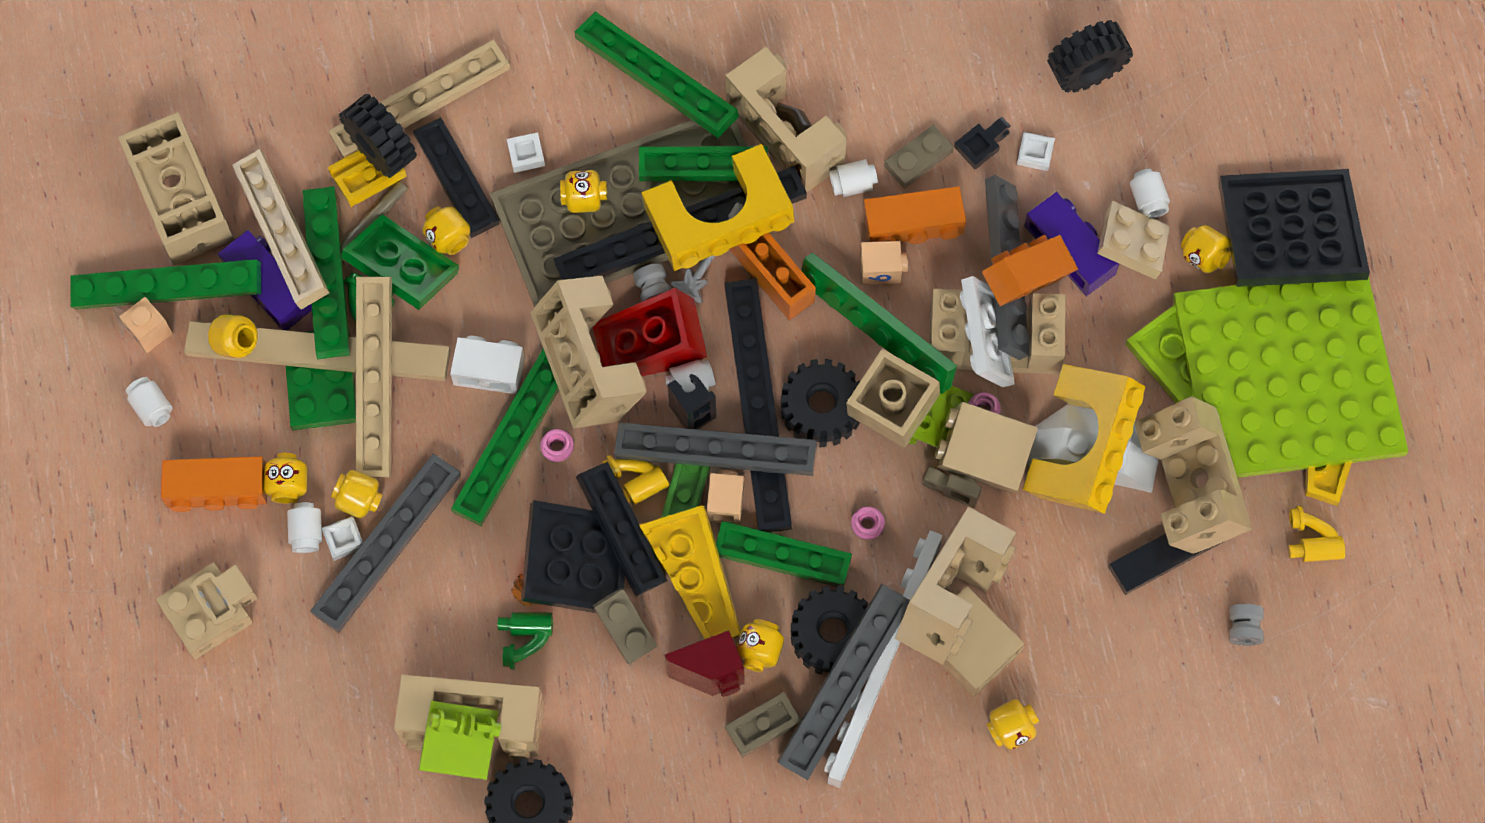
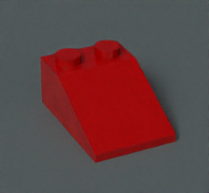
(652, 334)

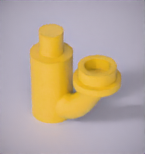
(647, 484)
(1325, 548)

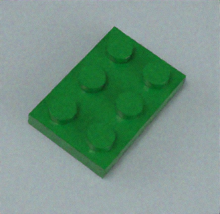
(393, 252)
(320, 397)

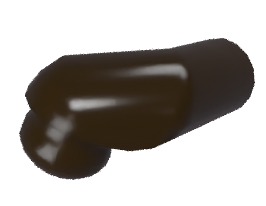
(794, 116)

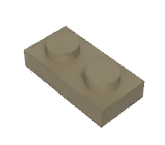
(919, 156)
(624, 625)
(762, 724)

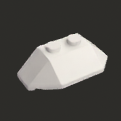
(1071, 435)

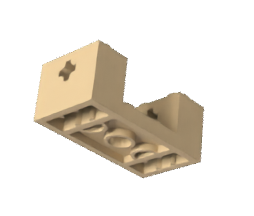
(754, 91)
(183, 214)
(563, 323)
(1044, 326)
(1187, 442)
(939, 619)
(519, 708)

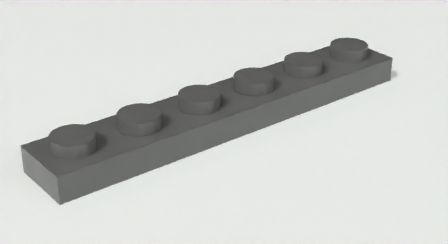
(1004, 236)
(716, 449)
(385, 543)
(844, 682)

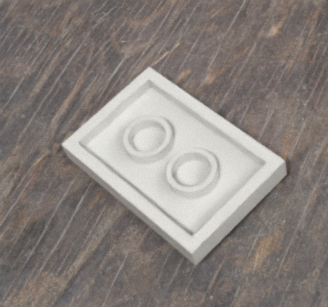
(982, 332)

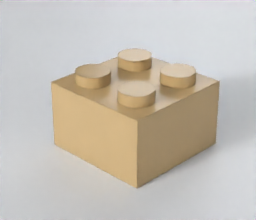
(893, 398)

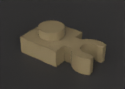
(960, 488)

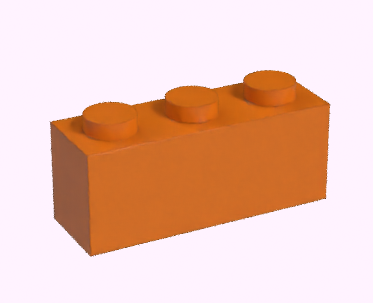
(915, 216)
(1028, 268)
(776, 274)
(213, 483)

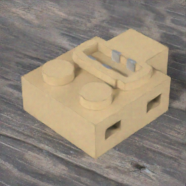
(208, 608)

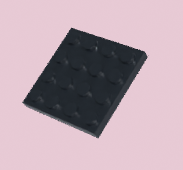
(1293, 228)

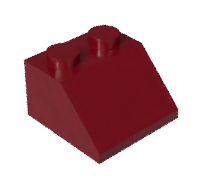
(708, 665)

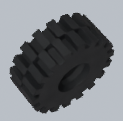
(1090, 56)
(378, 135)
(800, 415)
(809, 617)
(524, 777)

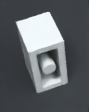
(487, 364)

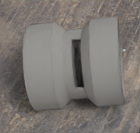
(651, 281)
(1246, 624)

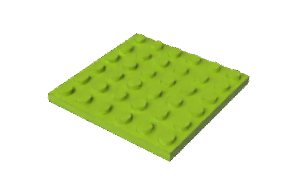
(1292, 373)

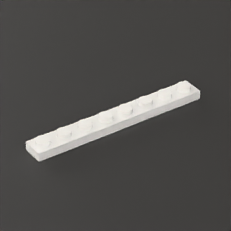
(864, 703)

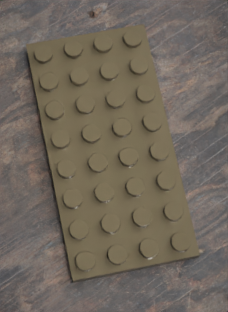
(544, 228)

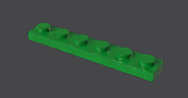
(657, 74)
(324, 244)
(165, 284)
(877, 322)
(508, 443)

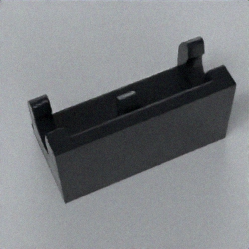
(692, 408)

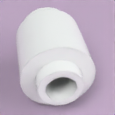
(853, 178)
(1150, 193)
(700, 369)
(149, 402)
(304, 528)

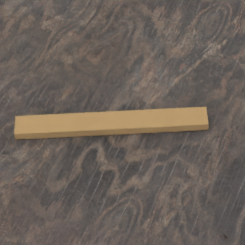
(298, 350)

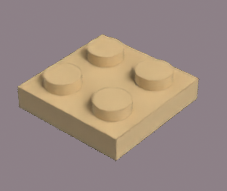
(1133, 240)

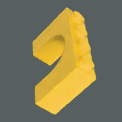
(692, 240)
(1091, 480)

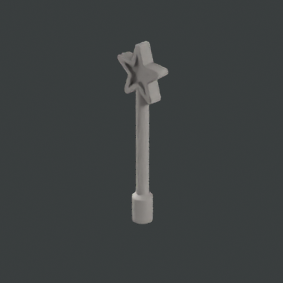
(692, 282)

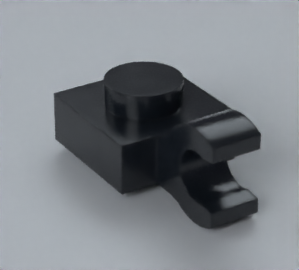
(980, 144)

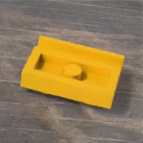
(359, 178)

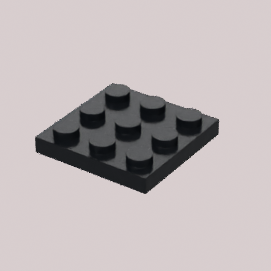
(568, 559)

